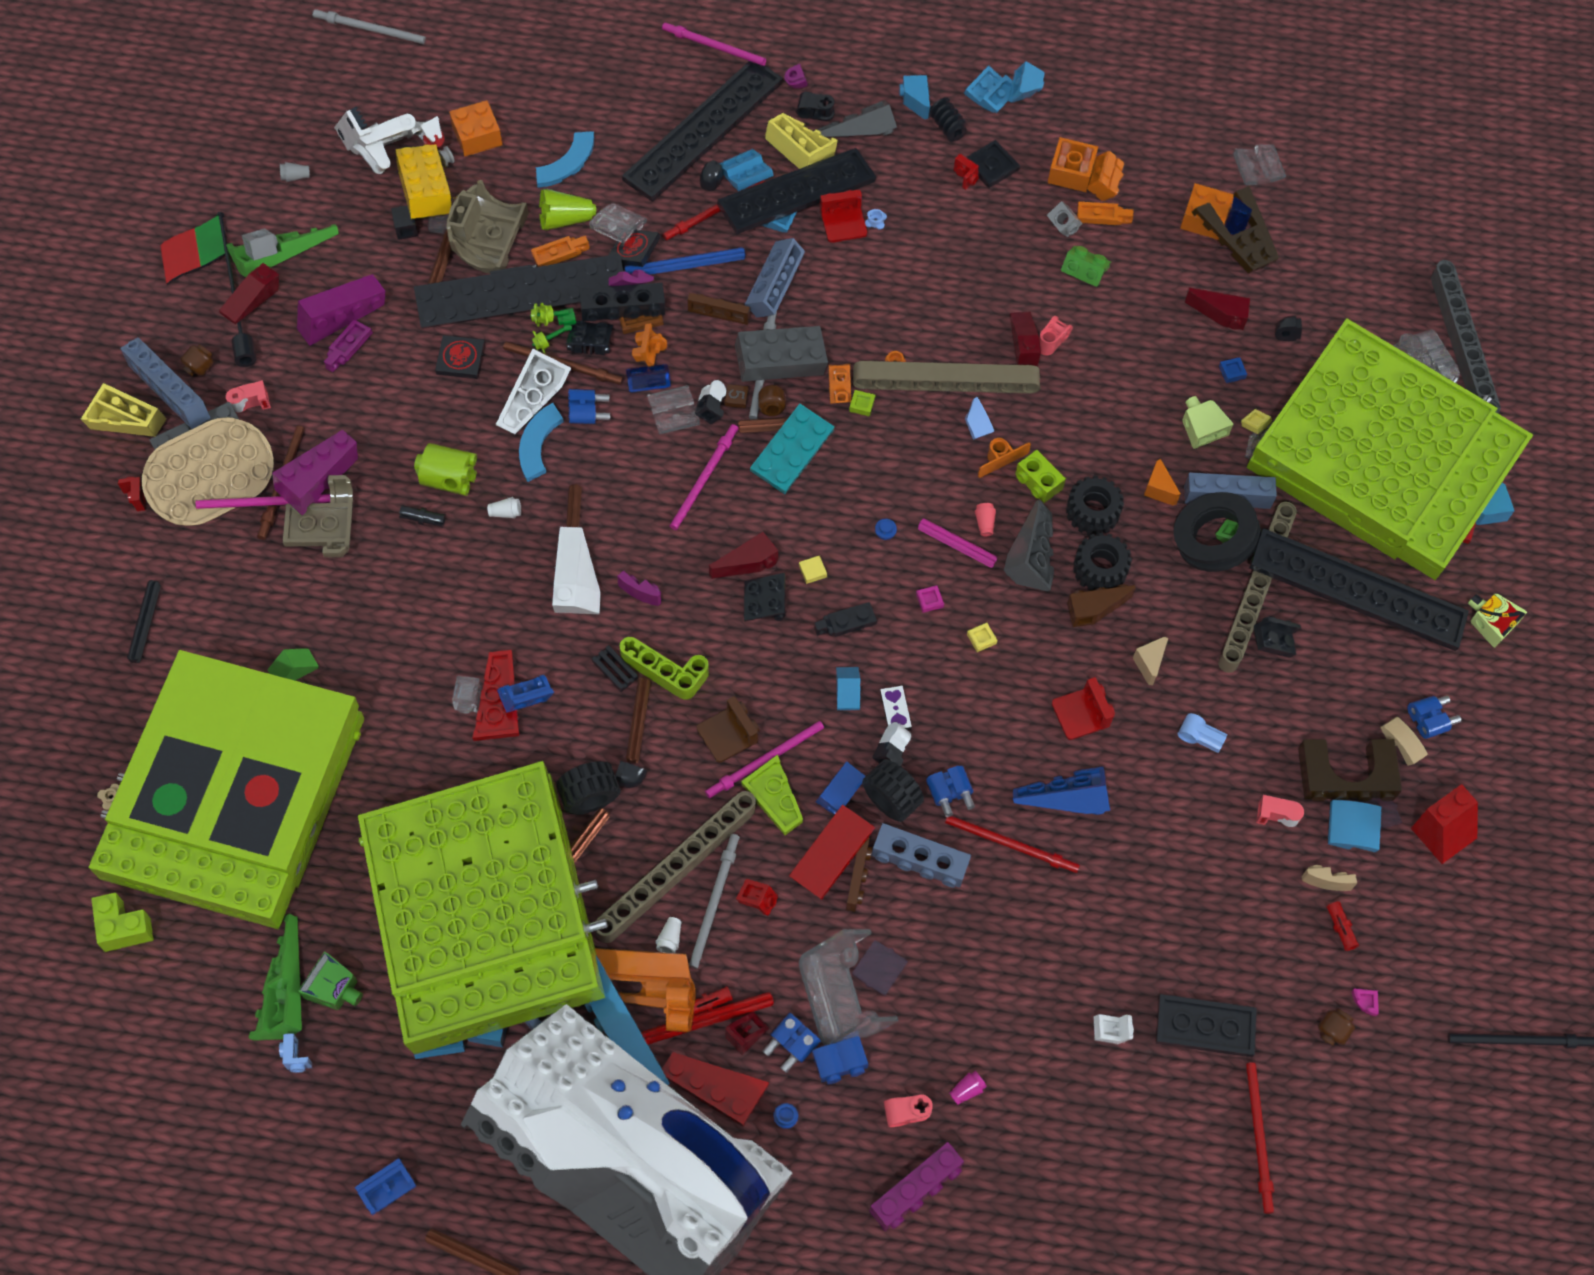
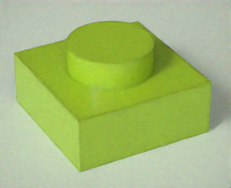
(862, 403)

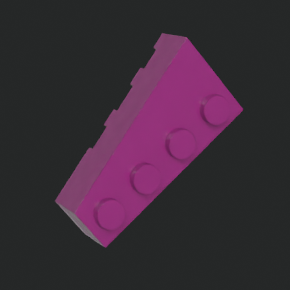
(338, 307)
(307, 475)

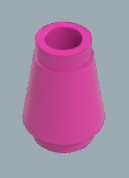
(968, 1088)

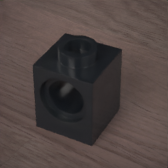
(404, 225)

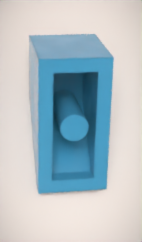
(1026, 82)
(916, 94)

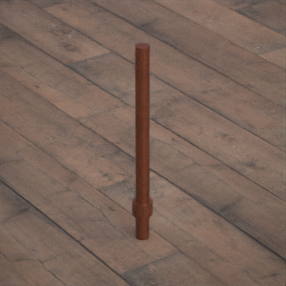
(600, 374)
(268, 517)

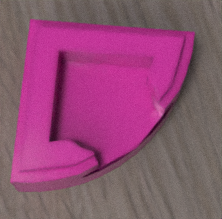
(1366, 1000)

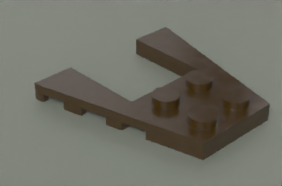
(1251, 247)

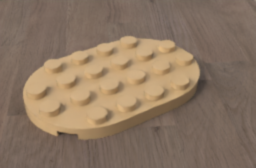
(209, 462)

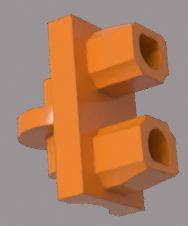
(650, 345)
(839, 383)

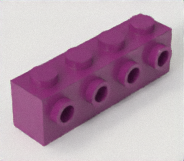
(916, 1186)

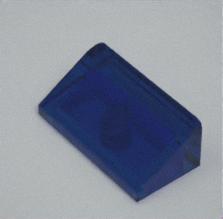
(1237, 216)
(648, 378)

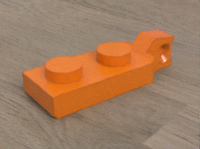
(1103, 213)
(559, 250)

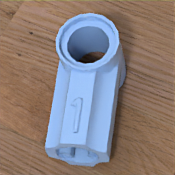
(1197, 731)

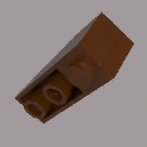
(1092, 606)

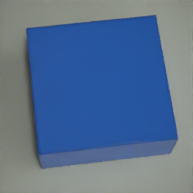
(1233, 370)

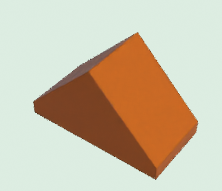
(1161, 485)

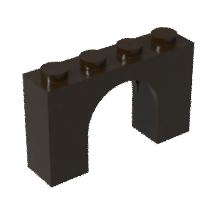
(1322, 783)

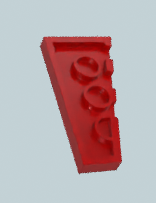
(492, 718)
(718, 1087)

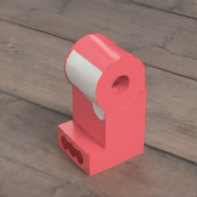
(248, 396)
(1279, 810)

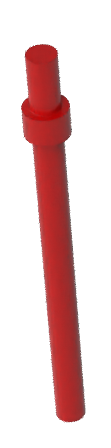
(682, 227)
(1055, 860)
(1265, 1186)

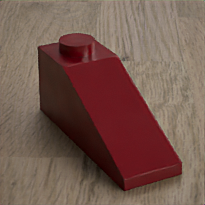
(251, 293)
(1222, 308)
(1025, 339)
(748, 558)

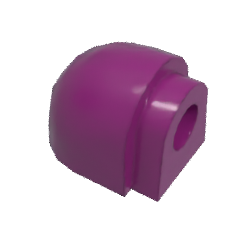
(795, 77)

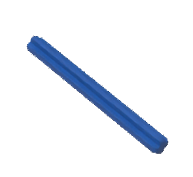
(690, 261)

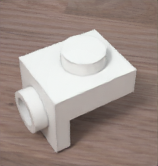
(1113, 1029)

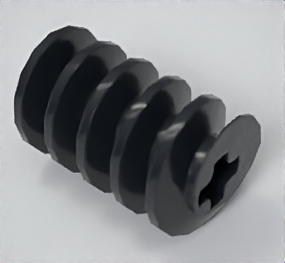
(948, 119)

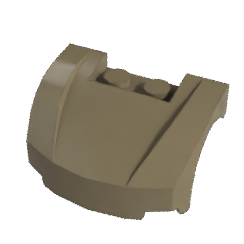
(484, 228)

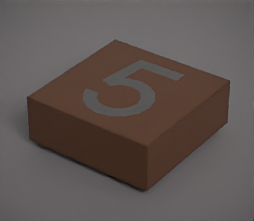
(736, 396)

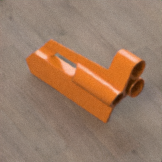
(663, 978)

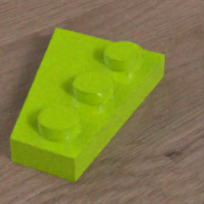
(774, 795)

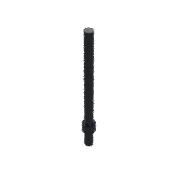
(1566, 1040)

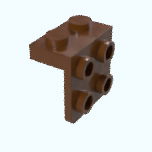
(729, 731)

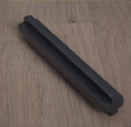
(143, 621)

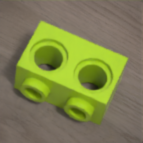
(1044, 474)

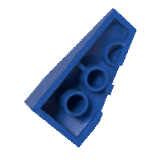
(1081, 793)

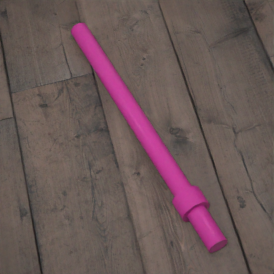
(682, 32)
(723, 445)
(246, 502)
(727, 782)

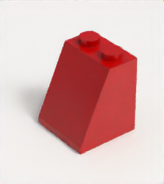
(1449, 824)

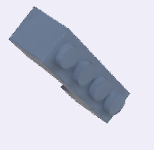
(1255, 489)

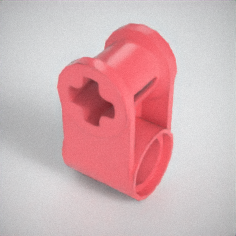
(1053, 335)
(903, 1110)

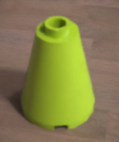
(563, 209)

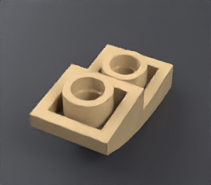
(1405, 739)
(1323, 878)

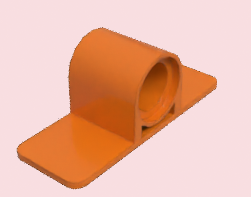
(1007, 455)

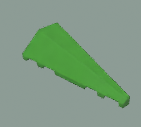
(288, 246)
(281, 989)

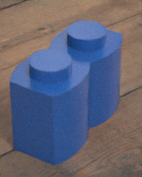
(840, 1060)

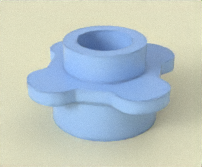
(873, 215)

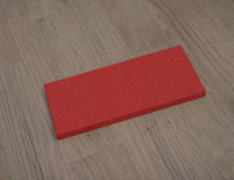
(832, 852)

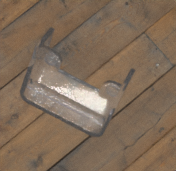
(832, 990)

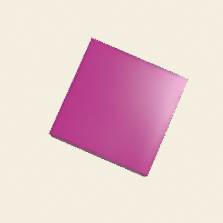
(929, 599)

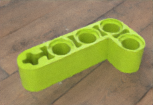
(662, 664)

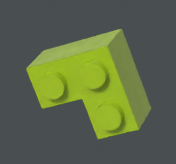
(115, 927)

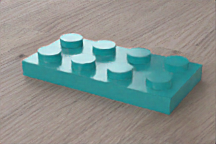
(792, 448)

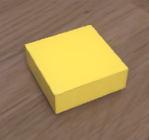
(1256, 421)
(812, 569)
(982, 637)

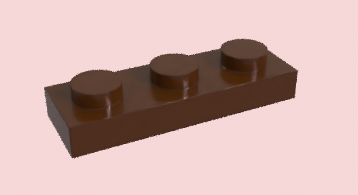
(718, 308)
(859, 875)

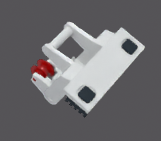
(371, 140)

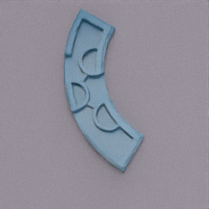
(569, 163)
(533, 438)

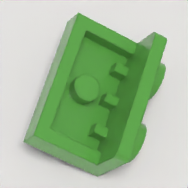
(1085, 265)

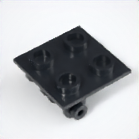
(589, 334)
(765, 597)

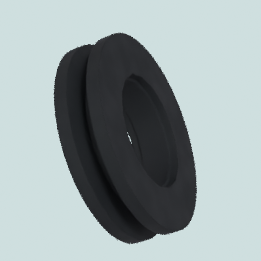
(1229, 553)

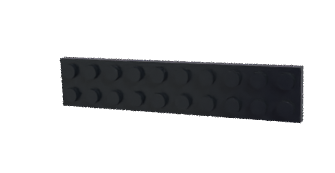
(701, 130)
(511, 291)
(1359, 589)

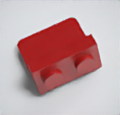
(843, 216)
(1084, 710)

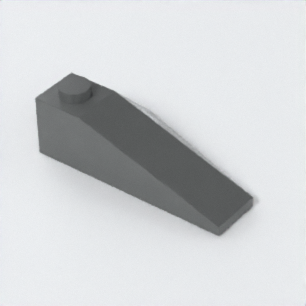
(872, 121)
(1030, 554)

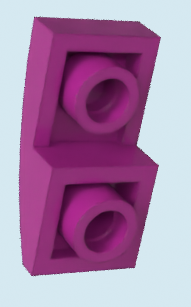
(625, 278)
(644, 591)

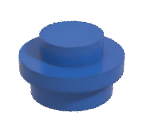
(885, 529)
(785, 1116)

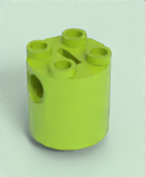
(446, 468)

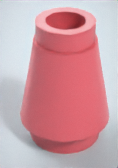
(985, 517)

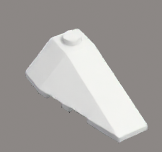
(533, 389)
(575, 578)

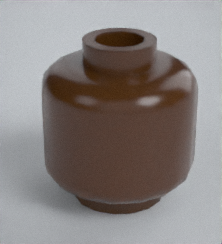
(197, 360)
(771, 400)
(1336, 1027)

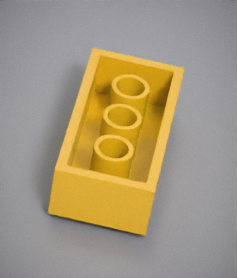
(423, 181)

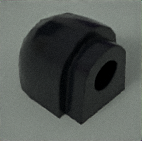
(711, 176)
(1289, 329)
(629, 775)

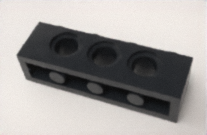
(638, 300)

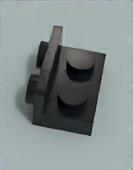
(1276, 636)

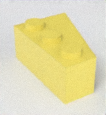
(798, 142)
(122, 413)

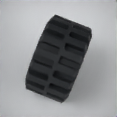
(1101, 492)
(1109, 549)
(588, 787)
(893, 790)

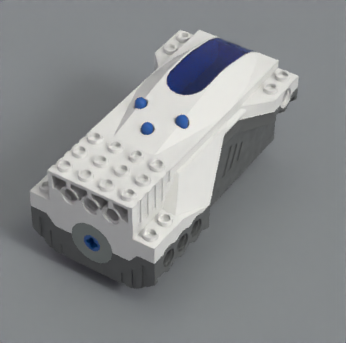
(624, 1149)

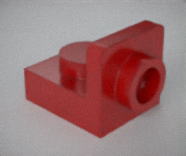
(966, 169)
(135, 492)
(757, 896)

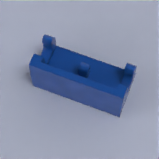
(525, 693)
(841, 788)
(385, 1186)

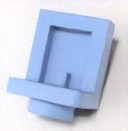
(289, 1051)

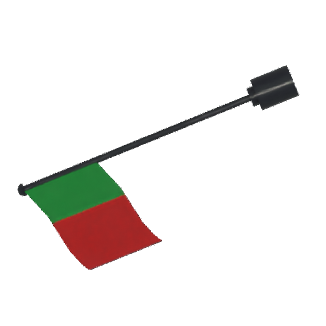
(197, 250)

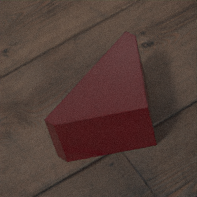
(745, 1032)

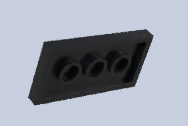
(1206, 1025)

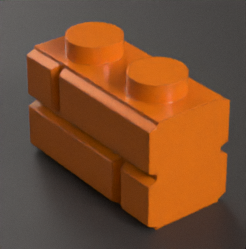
(1106, 176)

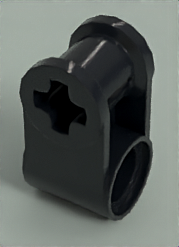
(813, 106)

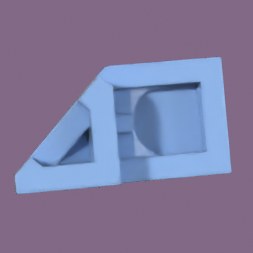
(978, 420)

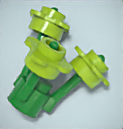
(545, 314)

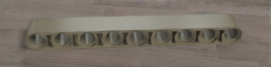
(946, 377)
(1254, 595)
(679, 855)

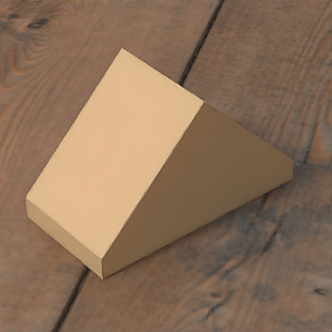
(1149, 658)

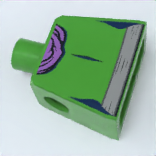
(330, 984)

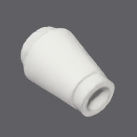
(505, 508)
(669, 937)

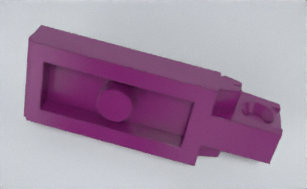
(347, 344)

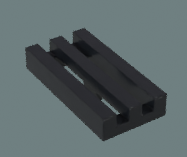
(603, 655)

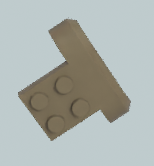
(323, 522)

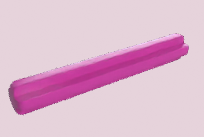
(957, 543)

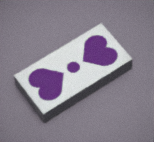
(895, 706)

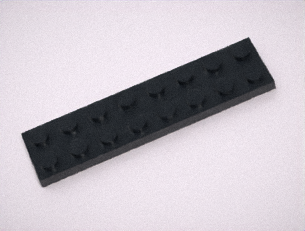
(795, 190)

